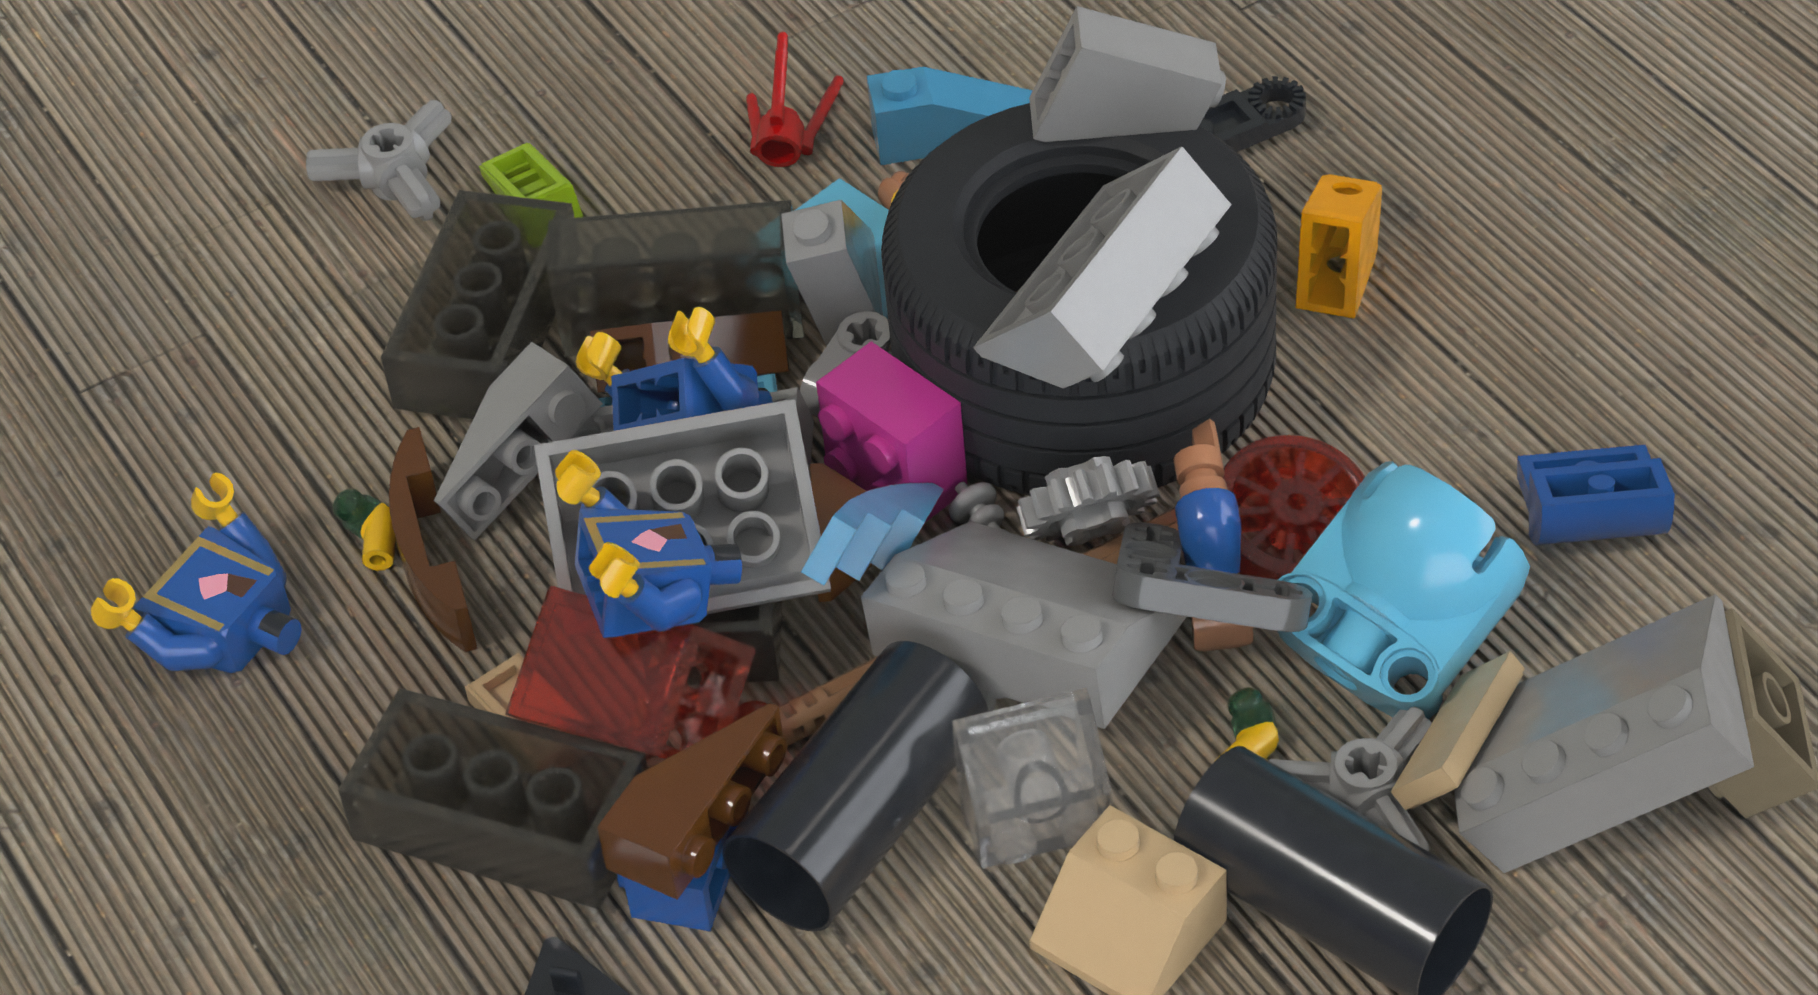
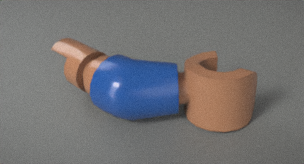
(1209, 528)

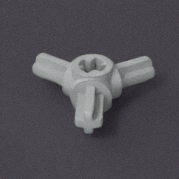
(389, 160)
(1367, 770)

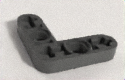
(1153, 580)

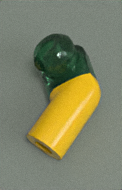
(370, 522)
(1252, 722)

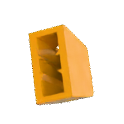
(1335, 222)

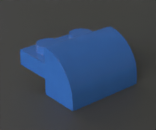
(1595, 494)

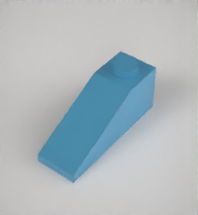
(926, 106)

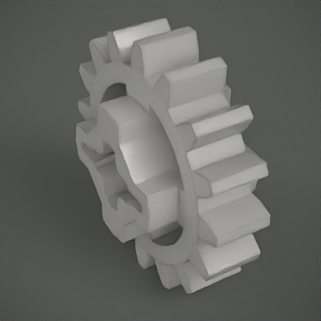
(1087, 500)

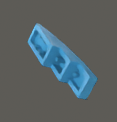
(871, 530)

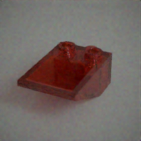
(628, 685)

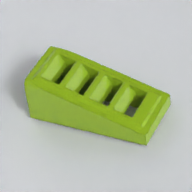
(535, 180)

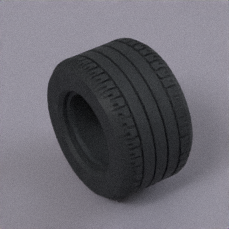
(981, 223)

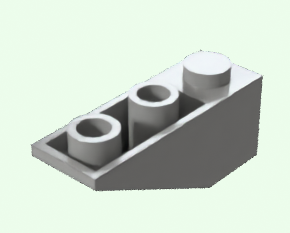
(526, 406)

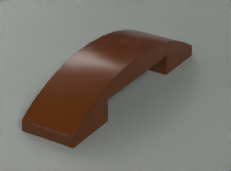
(434, 587)

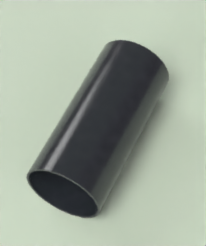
(853, 787)
(1335, 874)

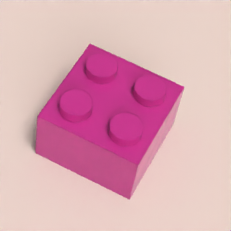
(890, 425)

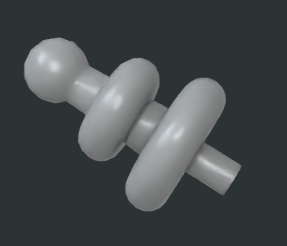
(976, 505)

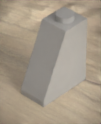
(1123, 80)
(832, 263)

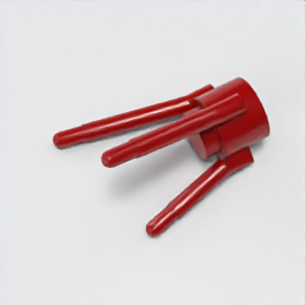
(780, 133)

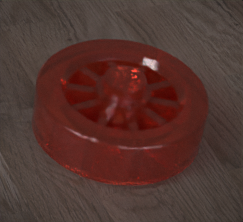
(1289, 510)

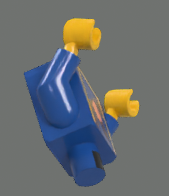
(675, 387)
(640, 564)
(214, 600)

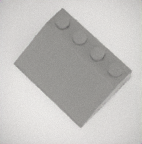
(730, 470)
(1018, 616)
(1608, 739)

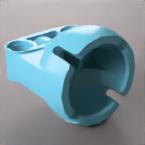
(1404, 588)

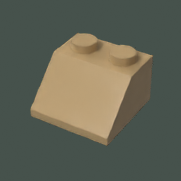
(1130, 908)

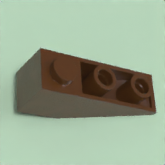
(743, 338)
(680, 809)

